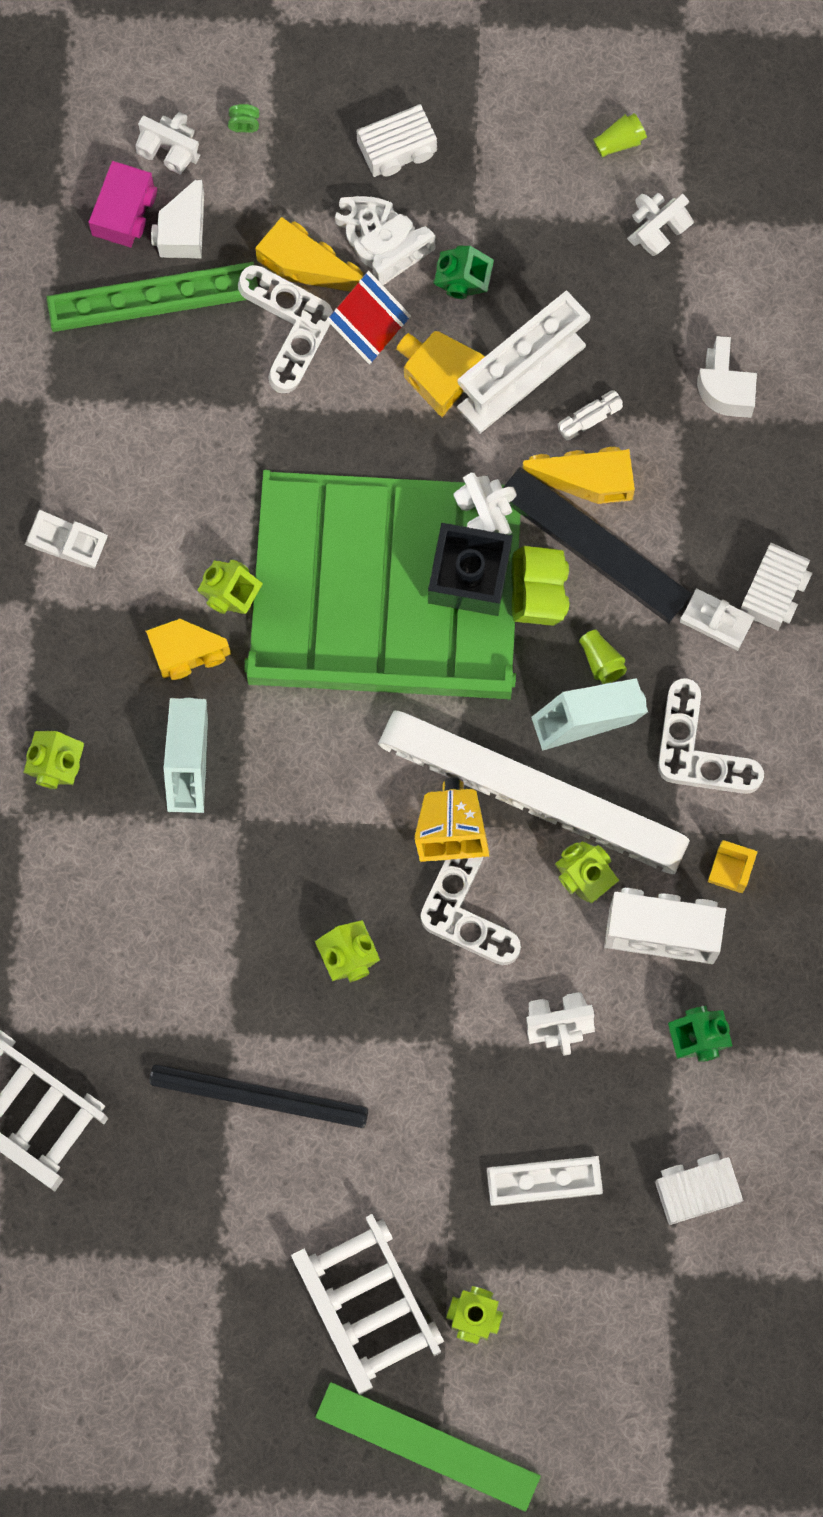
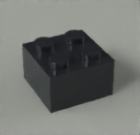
(469, 569)

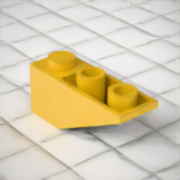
(300, 259)
(591, 476)

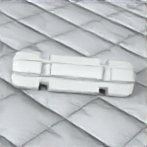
(590, 415)

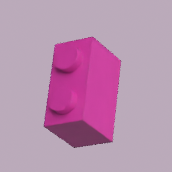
(122, 204)

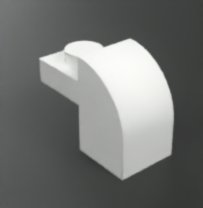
(725, 390)

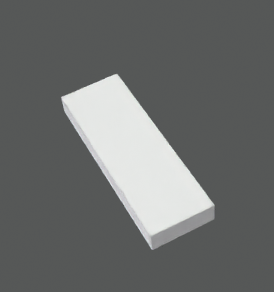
(544, 1181)

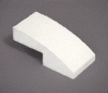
(66, 540)

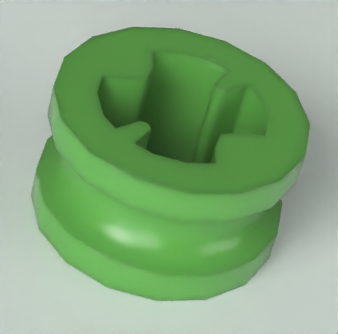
(243, 118)

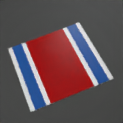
(368, 317)

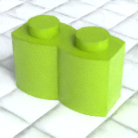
(539, 585)

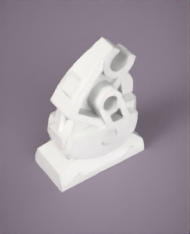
(387, 239)

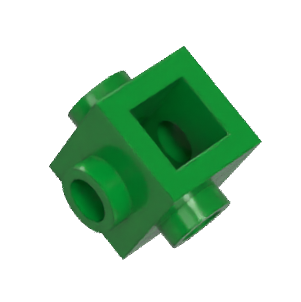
(463, 272)
(700, 1034)

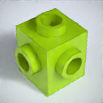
(229, 587)
(53, 758)
(586, 871)
(348, 951)
(468, 1329)

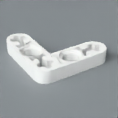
(302, 325)
(695, 759)
(458, 917)

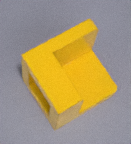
(732, 866)

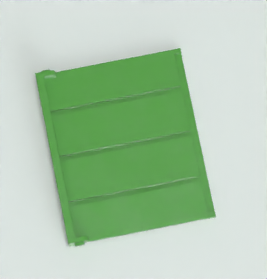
(349, 592)

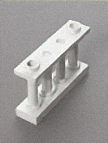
(522, 362)
(16, 1145)
(330, 1301)

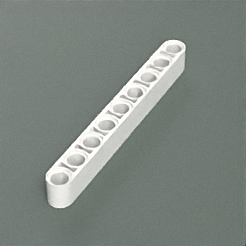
(534, 790)

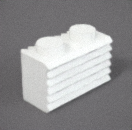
(397, 141)
(775, 586)
(698, 1189)

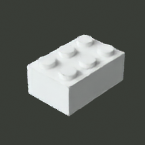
(665, 926)

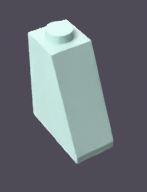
(589, 712)
(186, 755)

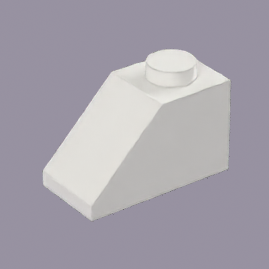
(181, 224)

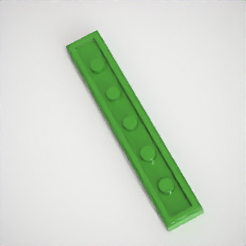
(147, 297)
(428, 1446)

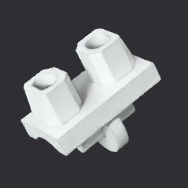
(171, 136)
(672, 213)
(490, 501)
(717, 619)
(561, 1026)

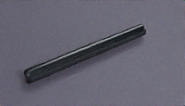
(258, 1096)

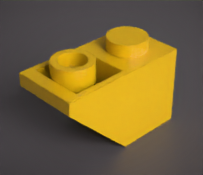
(184, 646)

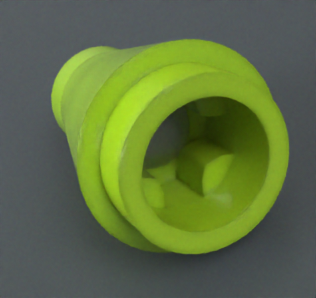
(621, 135)
(603, 659)

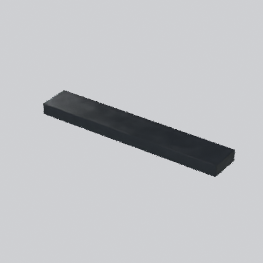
(596, 546)

